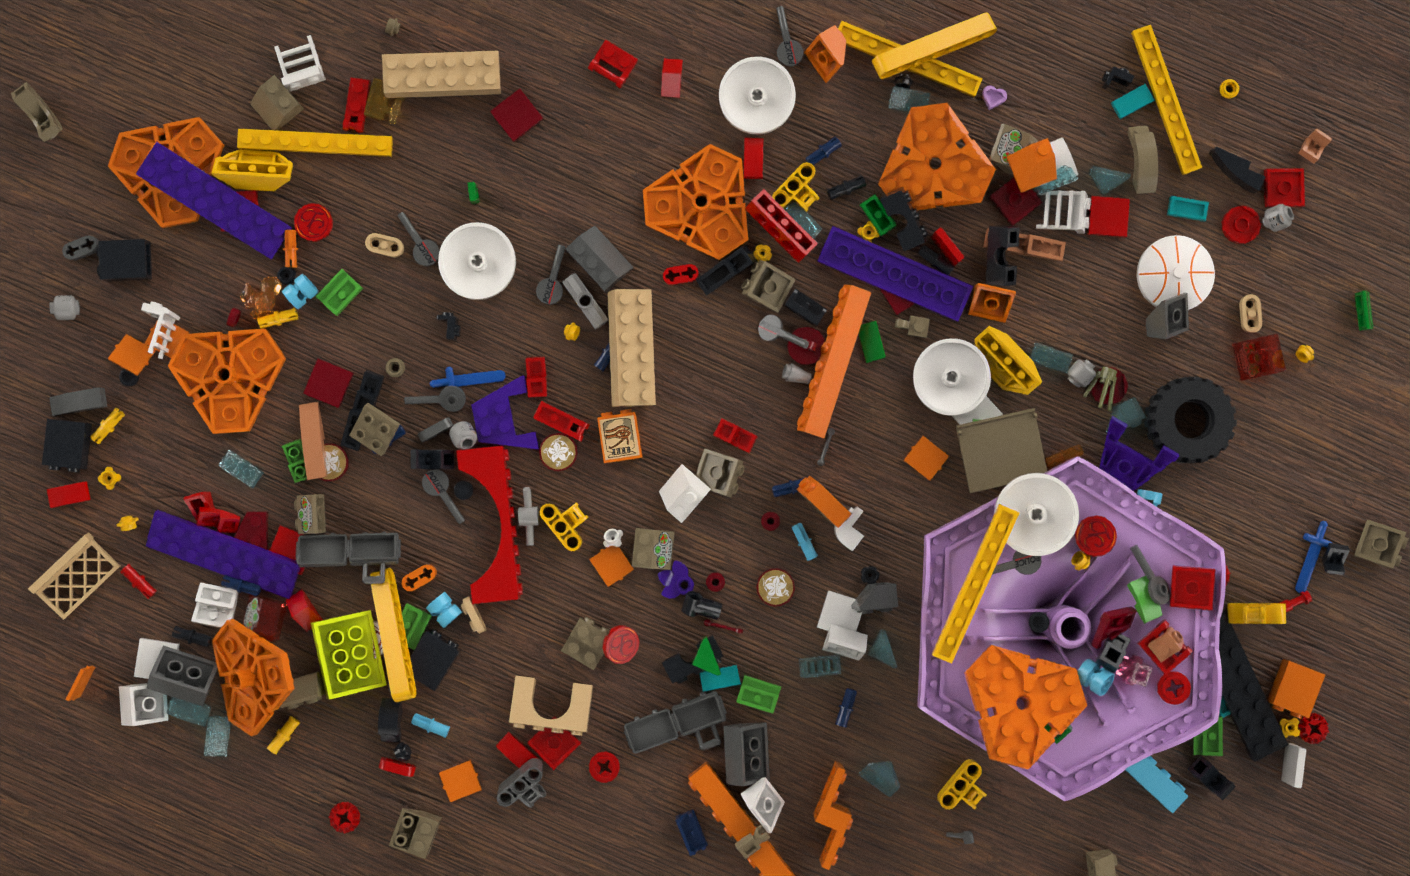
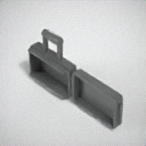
(361, 549)
(687, 718)

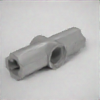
(578, 291)

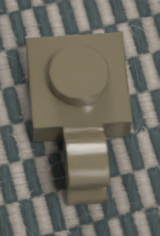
(915, 326)
(751, 843)

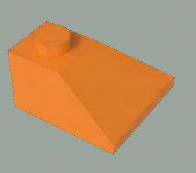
(827, 52)
(1033, 165)

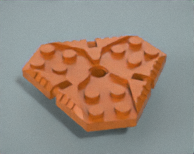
(933, 133)
(188, 139)
(715, 227)
(251, 361)
(254, 676)
(1049, 696)

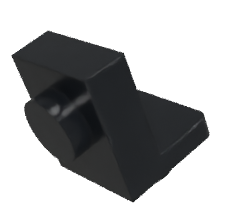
(1117, 75)
(453, 328)
(1334, 558)

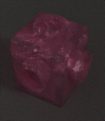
(1134, 670)

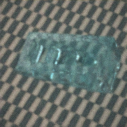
(1064, 176)
(804, 667)

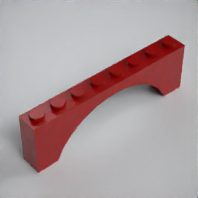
(491, 470)

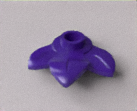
(673, 578)

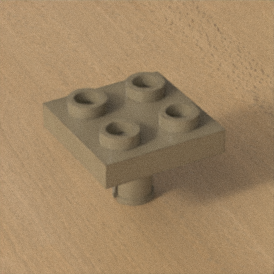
(374, 429)

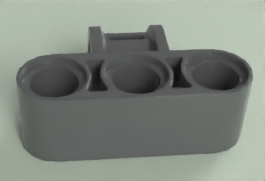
(527, 792)

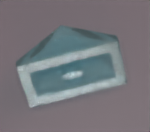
(1107, 179)
(882, 650)
(882, 777)

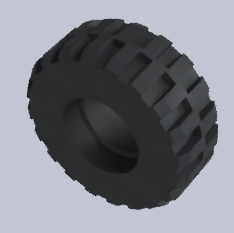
(1217, 413)

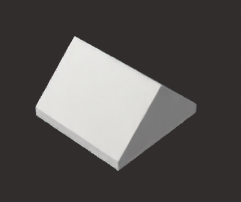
(845, 642)
(764, 803)

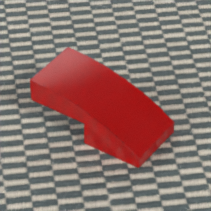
(753, 158)
(536, 376)
(735, 435)
(68, 494)
(218, 518)
(515, 750)

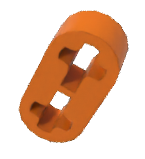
(421, 581)

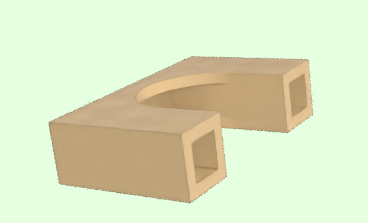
(524, 713)

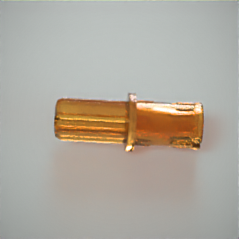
(1063, 456)

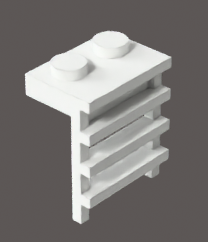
(303, 77)
(1077, 211)
(165, 318)

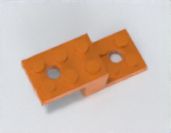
(833, 816)

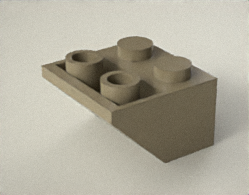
(306, 688)
(415, 832)

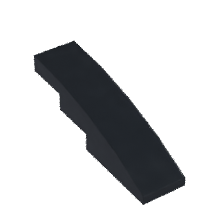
(368, 393)

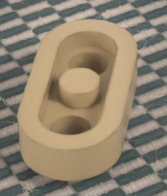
(385, 245)
(1253, 314)
(476, 623)

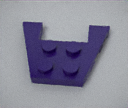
(495, 419)
(1127, 464)

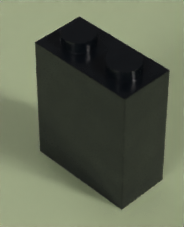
(124, 260)
(66, 445)
(433, 658)

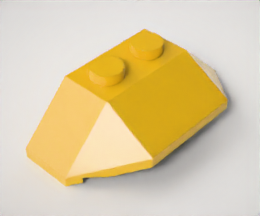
(253, 170)
(1008, 362)

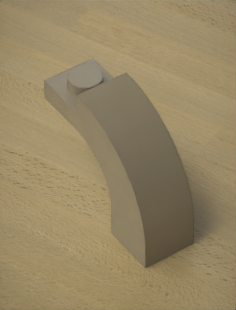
(38, 111)
(1145, 159)

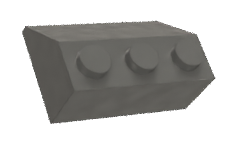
(599, 258)
(182, 675)
(746, 753)

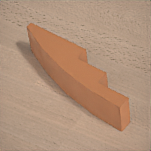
(1035, 247)
(313, 440)

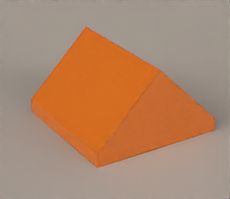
(991, 302)

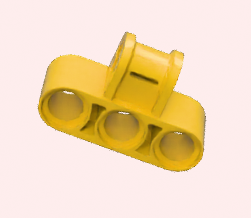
(803, 191)
(570, 520)
(1256, 613)
(969, 792)

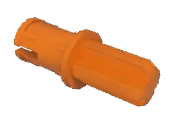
(290, 248)

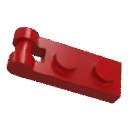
(356, 103)
(560, 420)

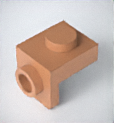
(1314, 145)
(1167, 644)

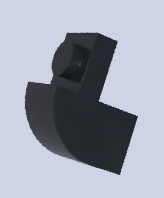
(432, 459)
(1113, 653)
(389, 720)
(1211, 778)

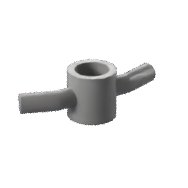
(528, 516)

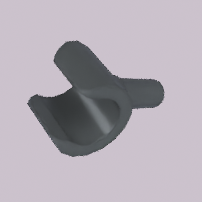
(966, 835)

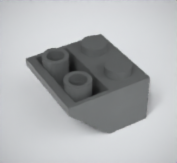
(876, 596)

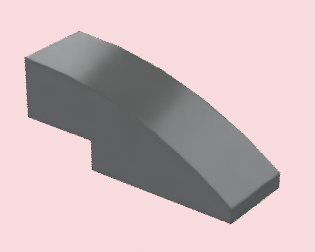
(78, 401)

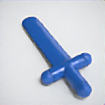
(468, 379)
(1317, 543)

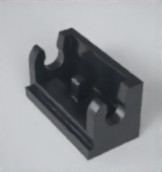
(805, 307)

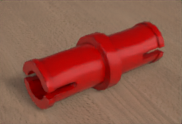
(138, 581)

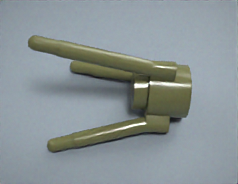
(1108, 378)

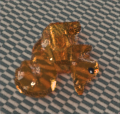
(263, 300)

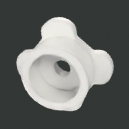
(613, 533)

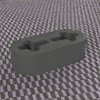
(79, 244)
(435, 430)

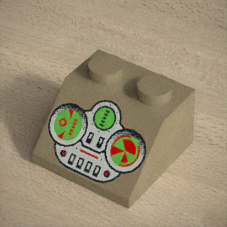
(1008, 142)
(310, 514)
(653, 548)

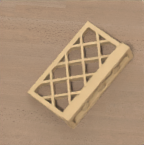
(62, 564)

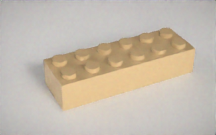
(441, 74)
(631, 347)

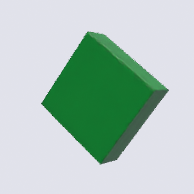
(473, 193)

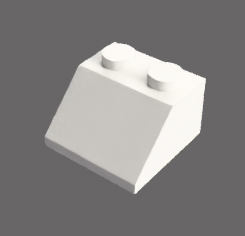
(683, 493)
(141, 705)

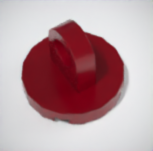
(810, 354)

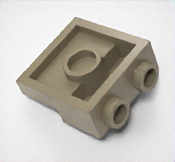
(767, 285)
(720, 472)
(1381, 544)
(586, 642)

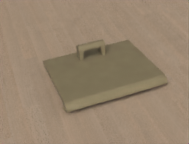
(1000, 449)

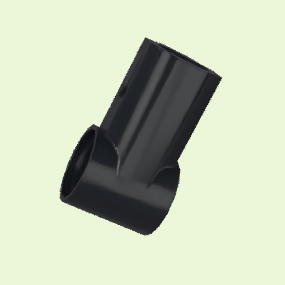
(697, 605)

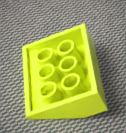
(347, 654)

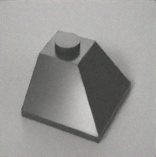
(1169, 318)

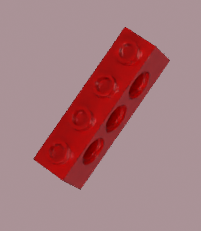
(780, 225)

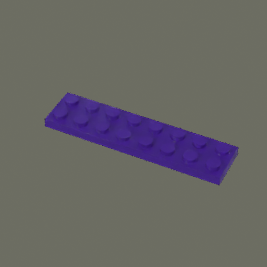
(213, 200)
(895, 274)
(222, 554)

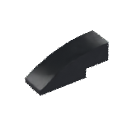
(1237, 170)
(726, 270)

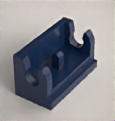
(691, 832)

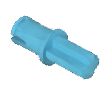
(804, 541)
(430, 725)

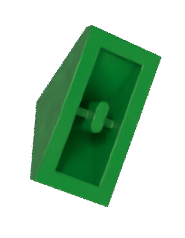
(705, 658)

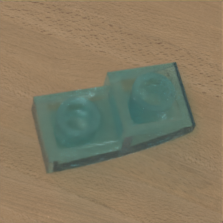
(803, 219)
(1051, 358)
(241, 468)
(188, 711)

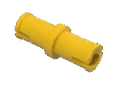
(277, 318)
(107, 425)
(283, 735)

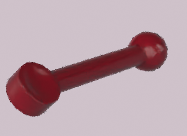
(707, 623)

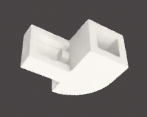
(846, 533)

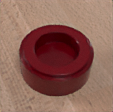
(233, 317)

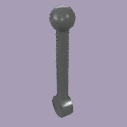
(830, 432)

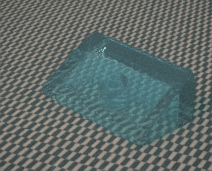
(905, 98)
(217, 736)

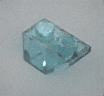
(1128, 412)

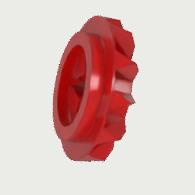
(1182, 692)
(1305, 730)
(605, 776)
(341, 809)

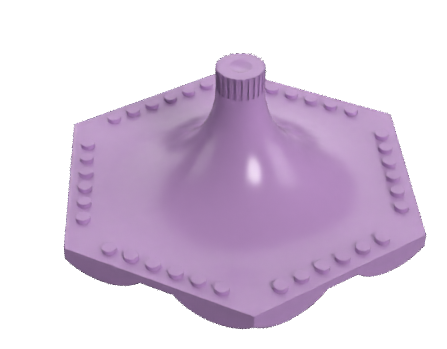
(1127, 719)

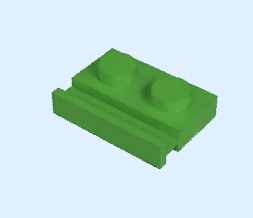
(339, 292)
(415, 624)
(758, 694)
(1210, 741)

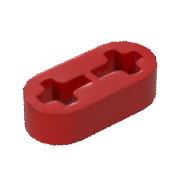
(678, 270)
(397, 767)

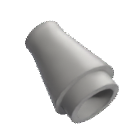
(795, 374)

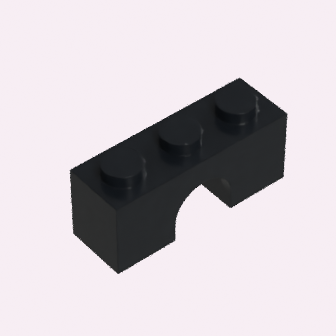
(899, 203)
(998, 270)
(679, 669)

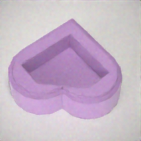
(993, 97)

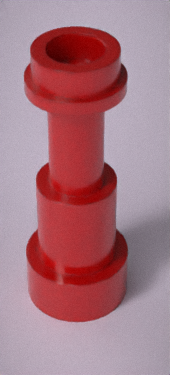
(1304, 597)

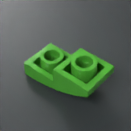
(295, 457)
(1145, 606)

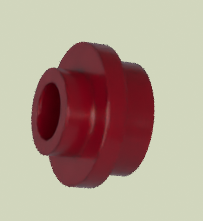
(775, 525)
(720, 586)

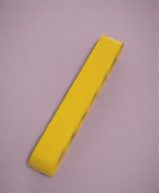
(934, 45)
(393, 637)

